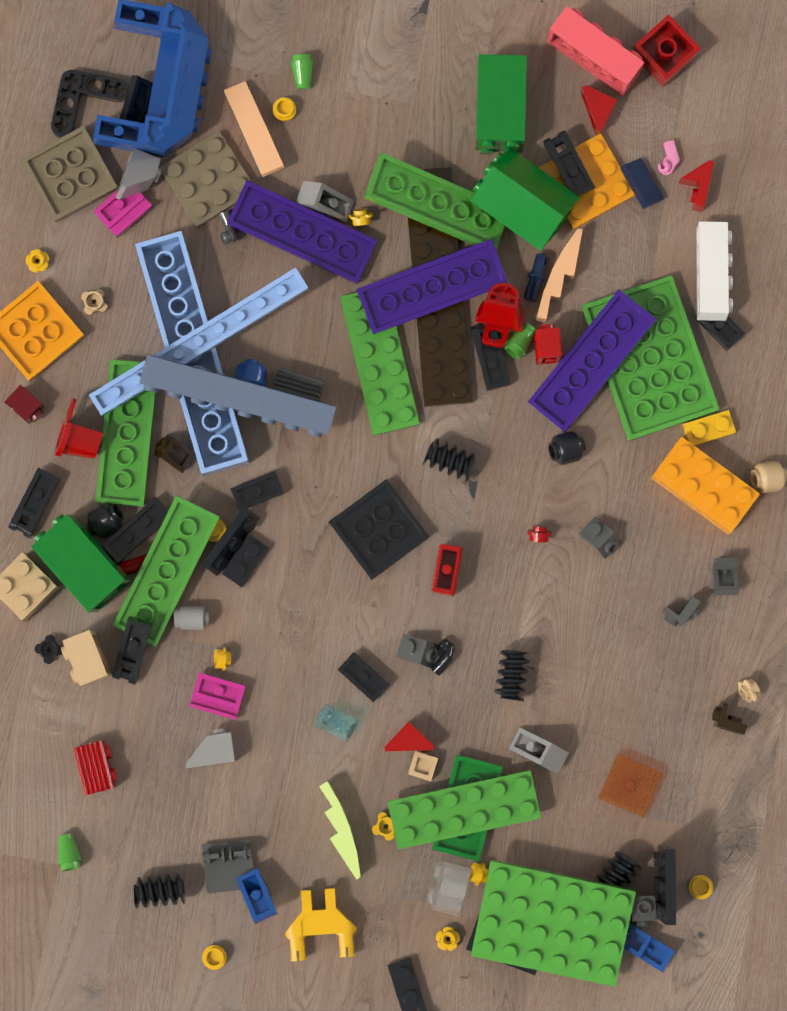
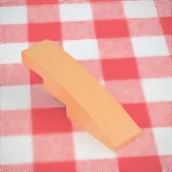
(253, 129)
(562, 270)

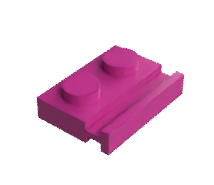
(122, 213)
(217, 696)

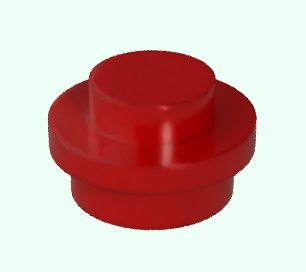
(539, 534)

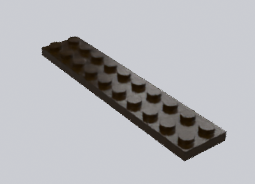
(444, 331)

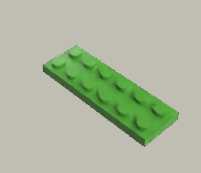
(430, 201)
(380, 371)
(126, 446)
(168, 566)
(464, 809)

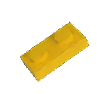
(709, 428)

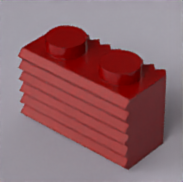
(547, 344)
(446, 570)
(95, 767)

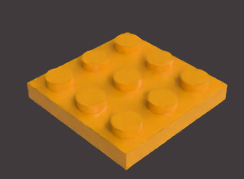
(609, 182)
(36, 331)

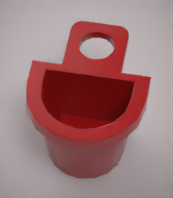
(501, 313)
(76, 439)

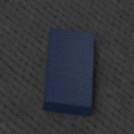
(642, 183)

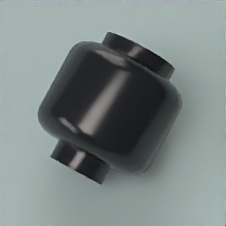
(566, 448)
(104, 520)

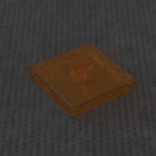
(630, 785)

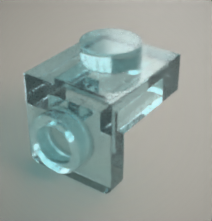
(336, 722)

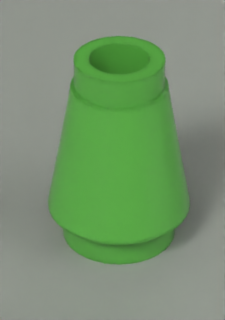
(302, 70)
(520, 341)
(68, 853)

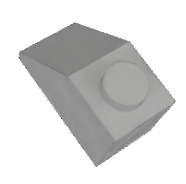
(138, 174)
(325, 201)
(214, 750)
(538, 750)

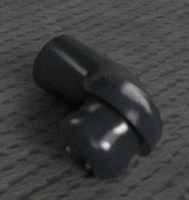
(446, 657)

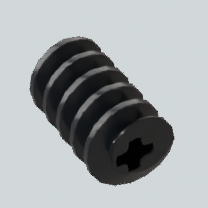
(450, 459)
(512, 675)
(619, 870)
(159, 890)

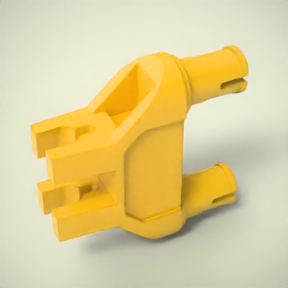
(319, 922)

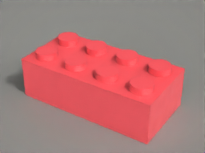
(595, 50)

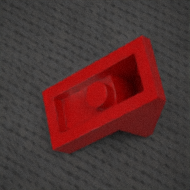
(699, 178)

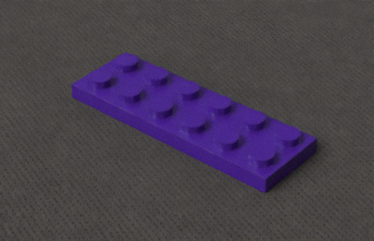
(301, 232)
(431, 286)
(592, 360)

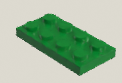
(466, 771)

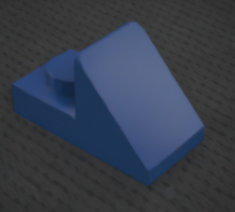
(256, 896)

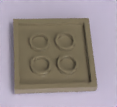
(69, 174)
(206, 179)

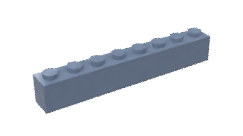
(237, 394)

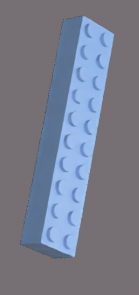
(179, 312)

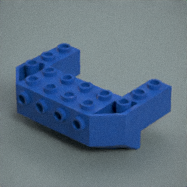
(175, 82)

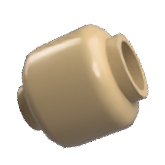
(768, 477)

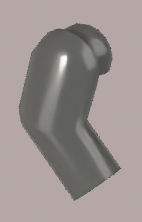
(230, 233)

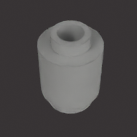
(191, 618)

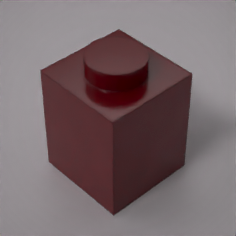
(25, 405)

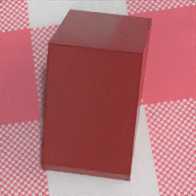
(598, 107)
(409, 740)

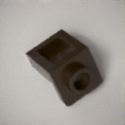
(174, 453)
(730, 724)

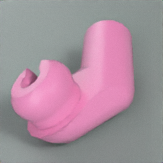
(671, 159)

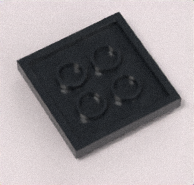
(379, 529)
(665, 884)

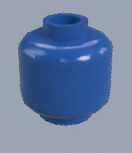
(252, 372)

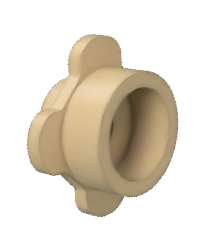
(96, 295)
(749, 690)

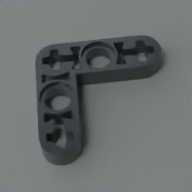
(82, 88)

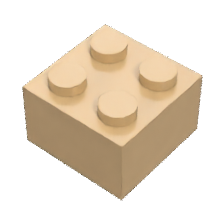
(25, 587)
(86, 658)

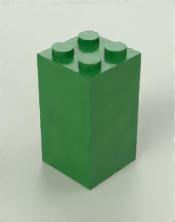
(500, 103)
(524, 198)
(80, 562)

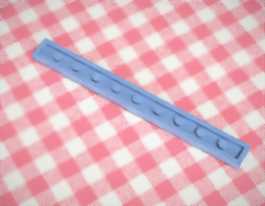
(204, 337)

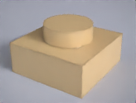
(422, 766)

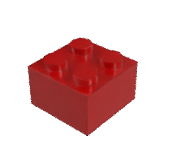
(666, 50)

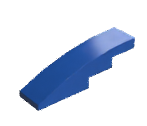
(648, 948)

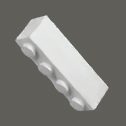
(712, 271)

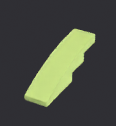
(344, 838)

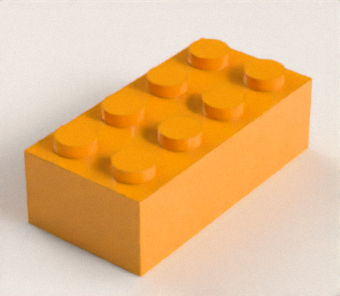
(705, 485)

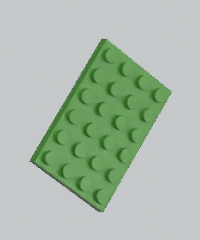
(664, 374)
(553, 922)

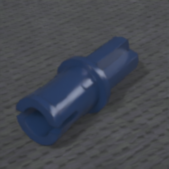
(536, 277)

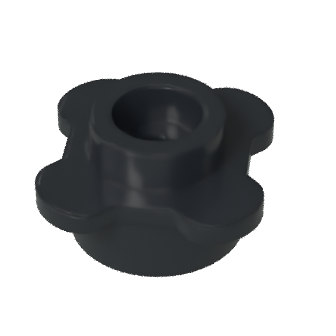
(42, 649)

